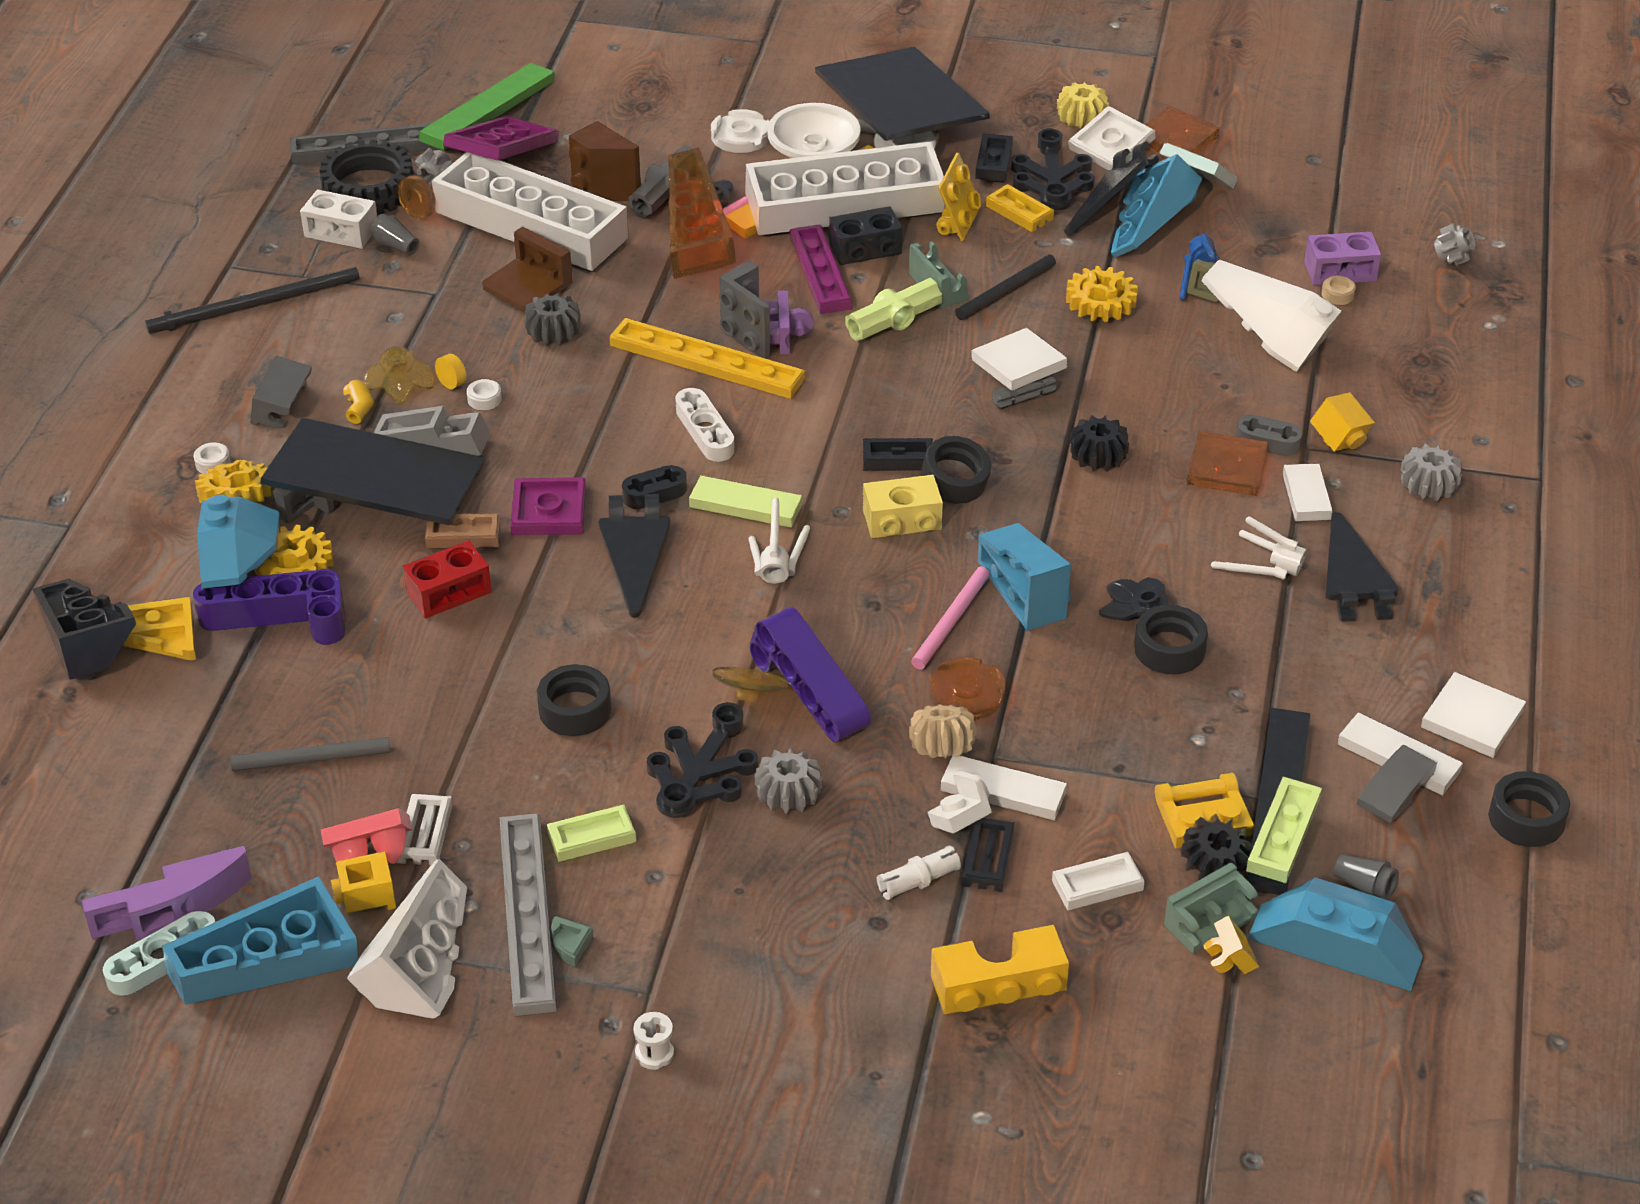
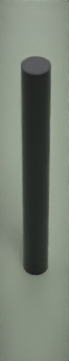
(1005, 287)

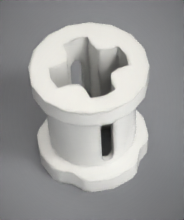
(648, 1038)

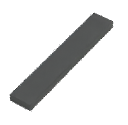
(316, 147)

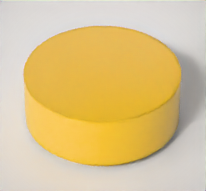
(450, 371)

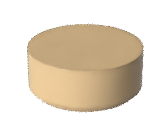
(1338, 290)

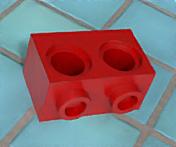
(447, 579)

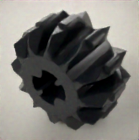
(1099, 443)
(1214, 834)

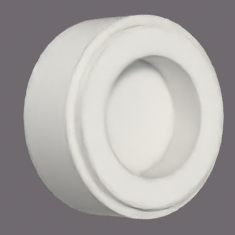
(484, 394)
(210, 455)

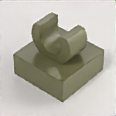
(1196, 286)

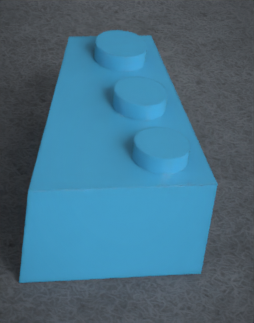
(1026, 574)

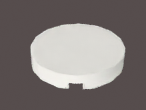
(740, 131)

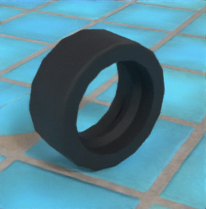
(966, 452)
(1165, 658)
(575, 720)
(1525, 830)

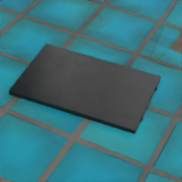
(374, 471)

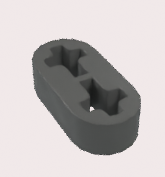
(1281, 436)

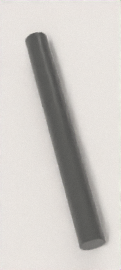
(310, 754)

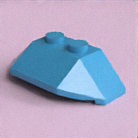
(234, 539)
(1342, 931)

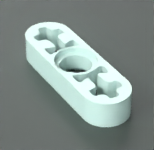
(129, 958)

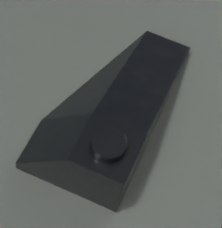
(83, 626)

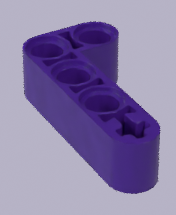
(276, 600)
(791, 645)

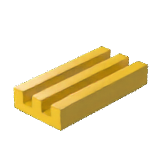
(1019, 208)

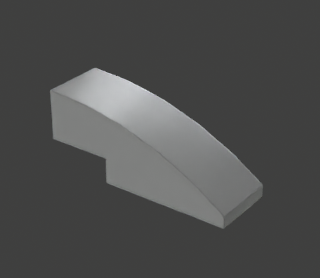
(436, 428)

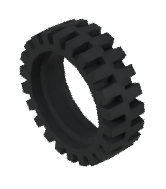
(367, 157)

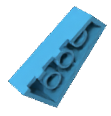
(263, 946)

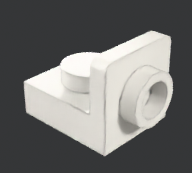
(962, 808)

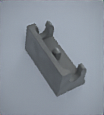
(278, 391)

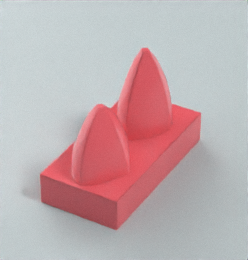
(384, 830)

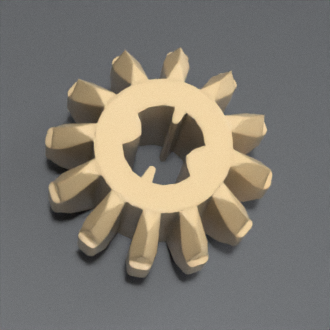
(942, 731)

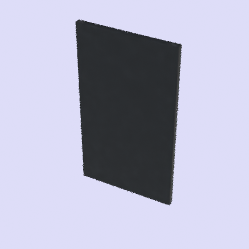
(901, 93)

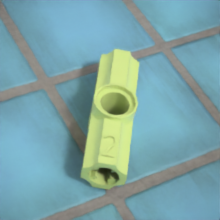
(893, 309)

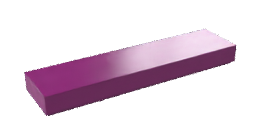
(820, 269)

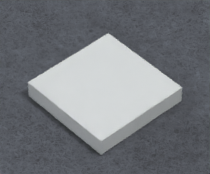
(1109, 134)
(1019, 359)
(1473, 714)

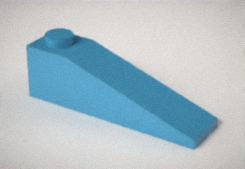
(1153, 200)

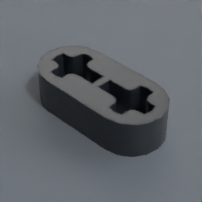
(666, 481)

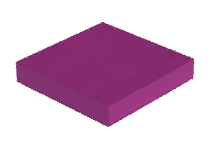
(548, 506)

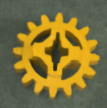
(1101, 293)
(234, 480)
(298, 552)

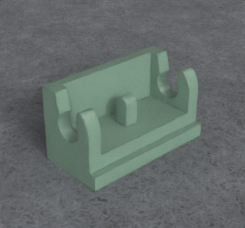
(928, 266)
(1196, 908)

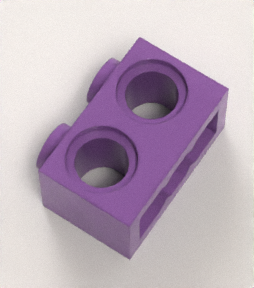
(1342, 255)

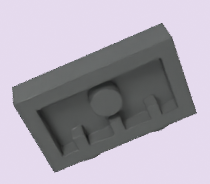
(742, 311)

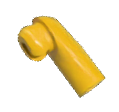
(362, 401)

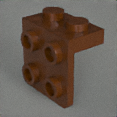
(537, 270)

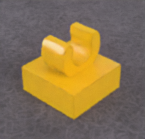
(1233, 946)

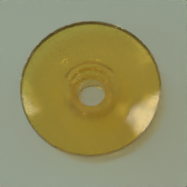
(749, 682)

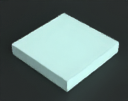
(1202, 166)

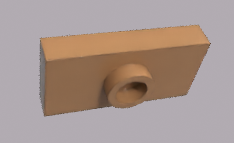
(480, 529)

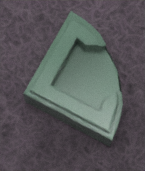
(570, 939)

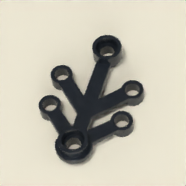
(1055, 193)
(680, 797)

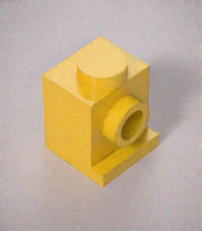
(364, 883)

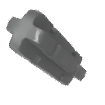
(1003, 397)

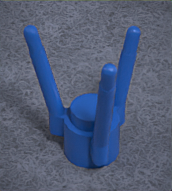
(1200, 248)

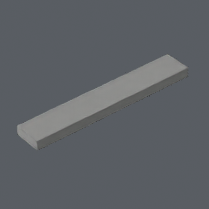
(527, 915)

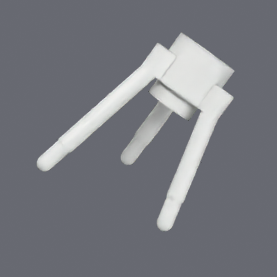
(1285, 554)
(774, 562)

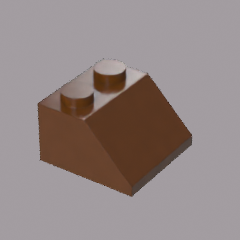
(604, 163)

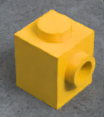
(1342, 422)

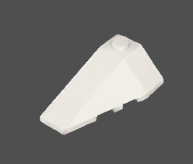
(1281, 314)
(414, 951)

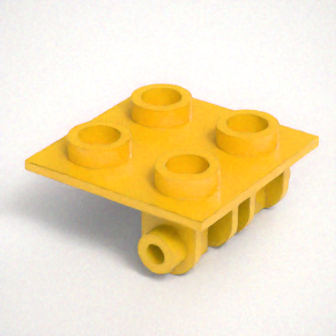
(960, 200)

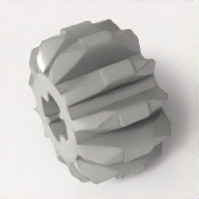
(1431, 472)
(788, 780)

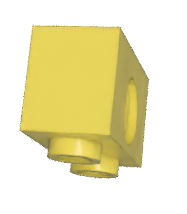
(902, 506)

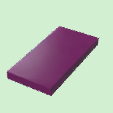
(501, 138)

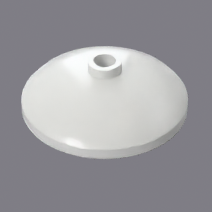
(813, 130)

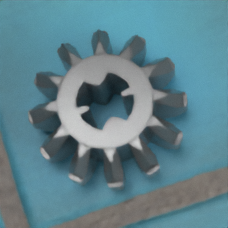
(552, 319)

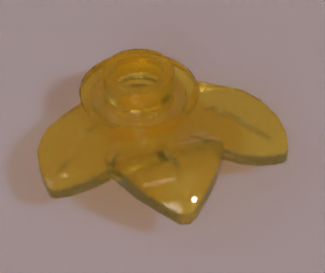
(399, 376)

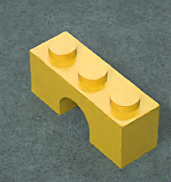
(970, 982)

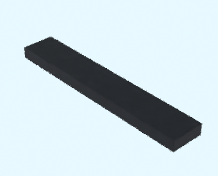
(1282, 759)

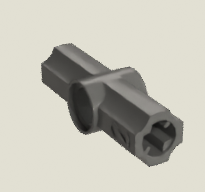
(654, 189)

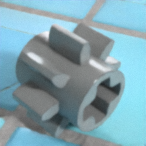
(432, 164)
(1454, 244)

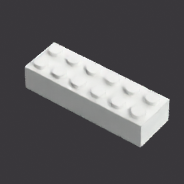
(817, 187)
(506, 197)

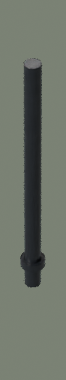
(171, 320)

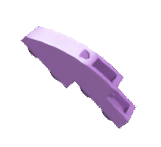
(187, 888)

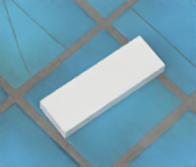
(1380, 742)
(1010, 787)

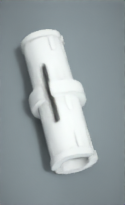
(918, 872)

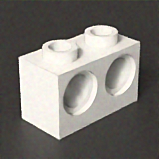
(338, 218)

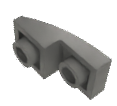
(1396, 782)

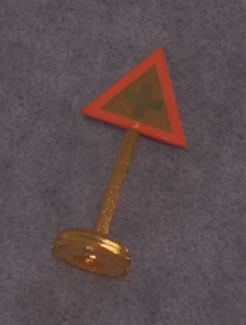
(417, 196)

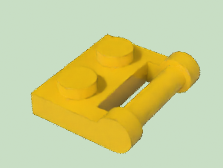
(1182, 817)

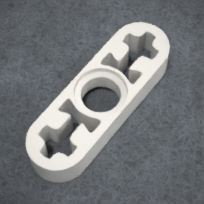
(703, 436)

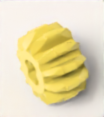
(1081, 104)

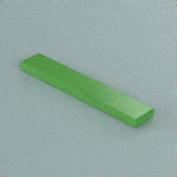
(489, 103)

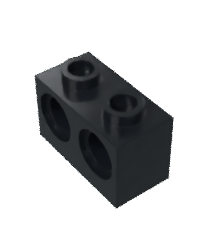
(865, 235)

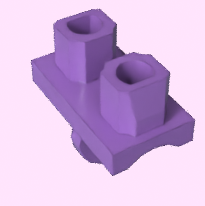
(784, 322)

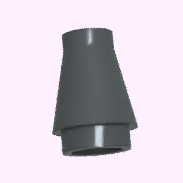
(392, 233)
(1367, 875)

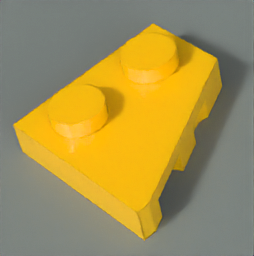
(164, 628)

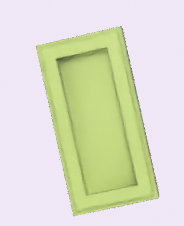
(591, 833)

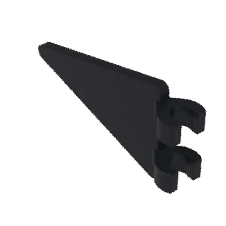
(1112, 182)
(634, 547)
(1356, 573)

